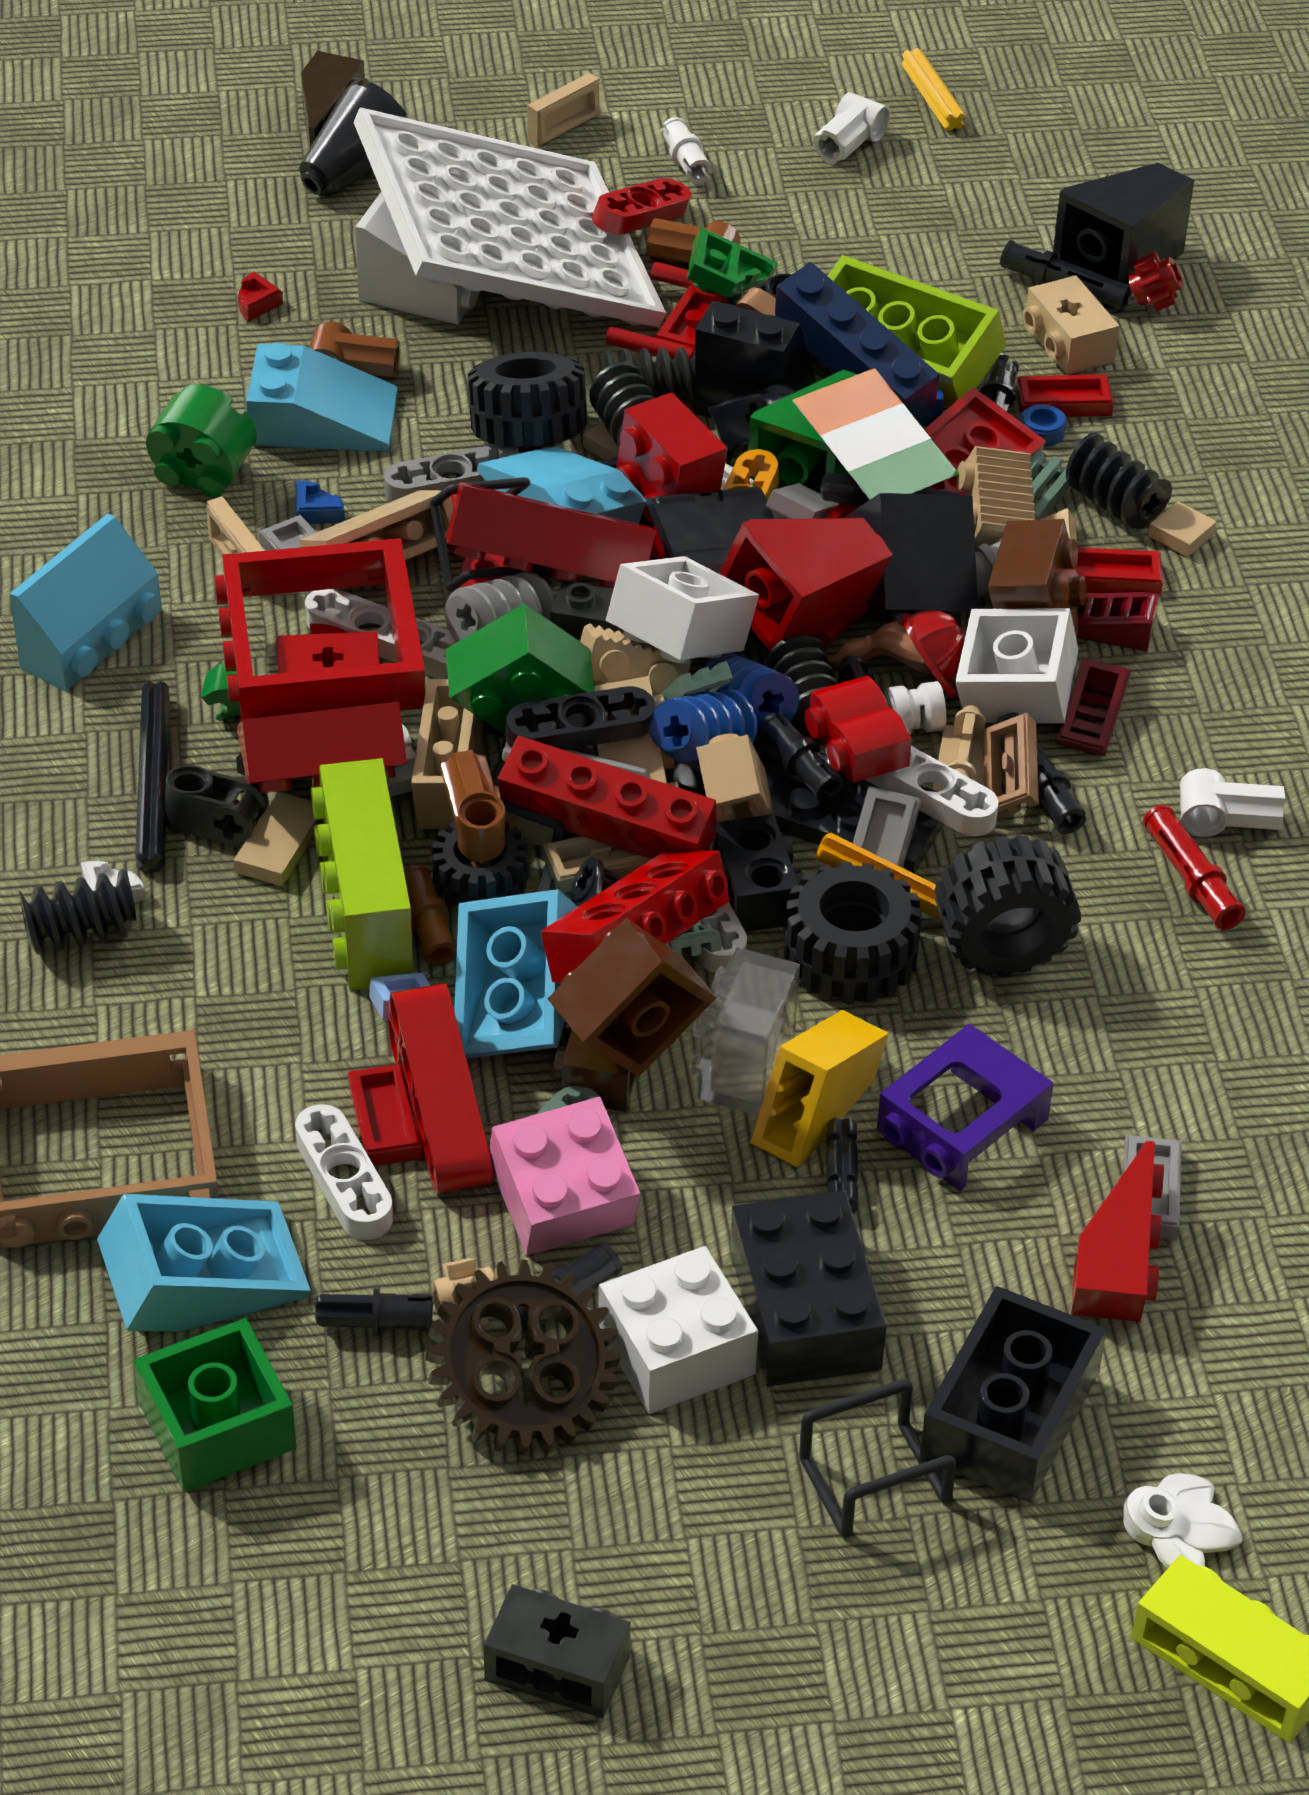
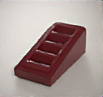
(1119, 618)
(1100, 678)

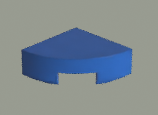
(318, 505)

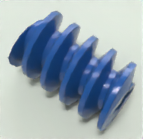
(762, 686)
(692, 721)

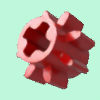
(1156, 281)

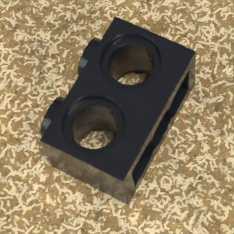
(757, 870)

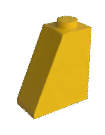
(814, 1081)

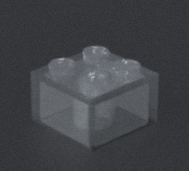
(745, 1028)

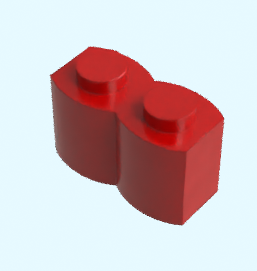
(858, 729)

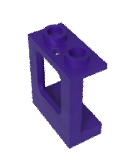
(992, 1070)

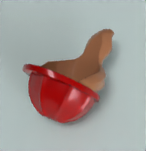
(924, 641)

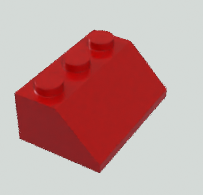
(296, 744)

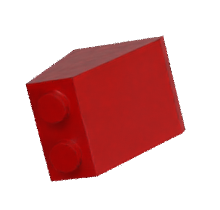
(806, 572)

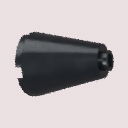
(337, 151)

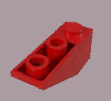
(1114, 1247)

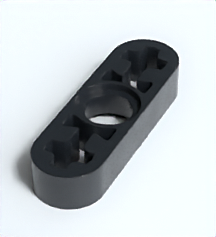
(593, 704)

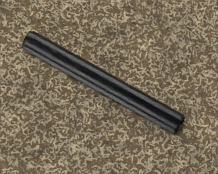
(152, 777)

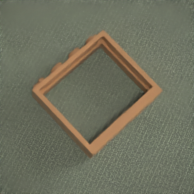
(95, 1072)

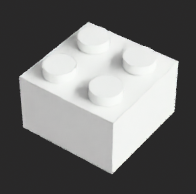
(681, 608)
(1018, 663)
(679, 1329)

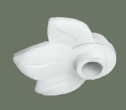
(1180, 1519)

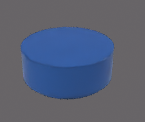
(1046, 422)

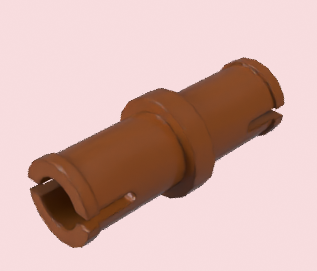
(429, 916)

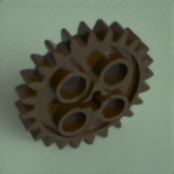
(470, 1353)

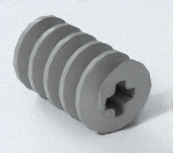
(482, 603)

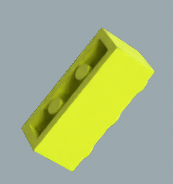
(1228, 1645)

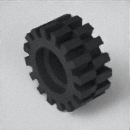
(473, 884)

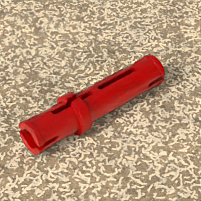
(1203, 881)

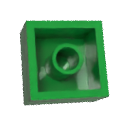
(515, 663)
(215, 1404)

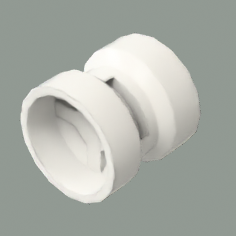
(920, 706)

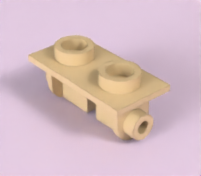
(963, 745)

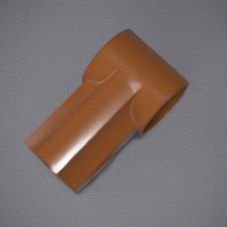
(675, 240)
(367, 353)
(474, 806)

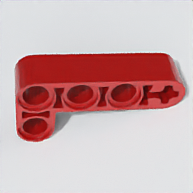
(441, 1090)

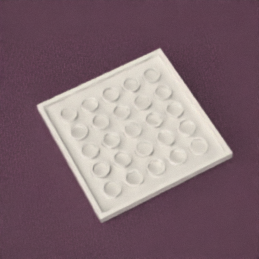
(505, 219)

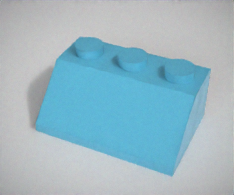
(84, 604)

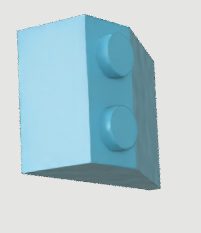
(317, 401)
(570, 482)
(506, 974)
(198, 1260)

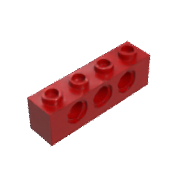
(606, 801)
(659, 897)

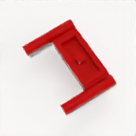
(681, 323)

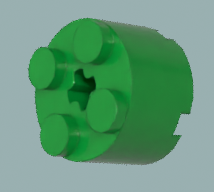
(200, 440)

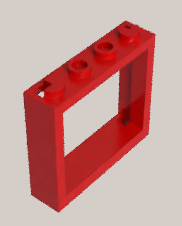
(314, 570)

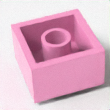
(563, 1176)

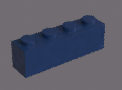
(852, 339)

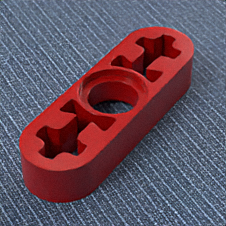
(638, 205)

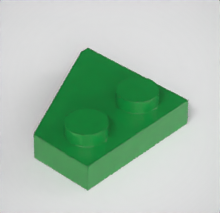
(726, 266)

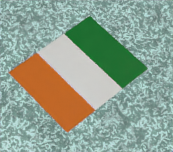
(875, 436)

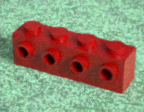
(544, 535)

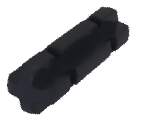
(842, 1158)

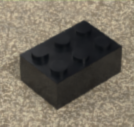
(807, 1288)
(1013, 1393)

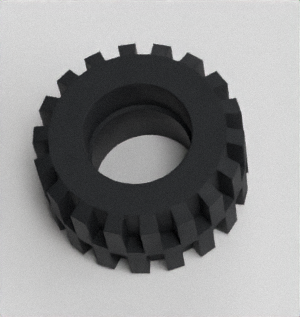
(527, 399)
(1007, 905)
(853, 932)

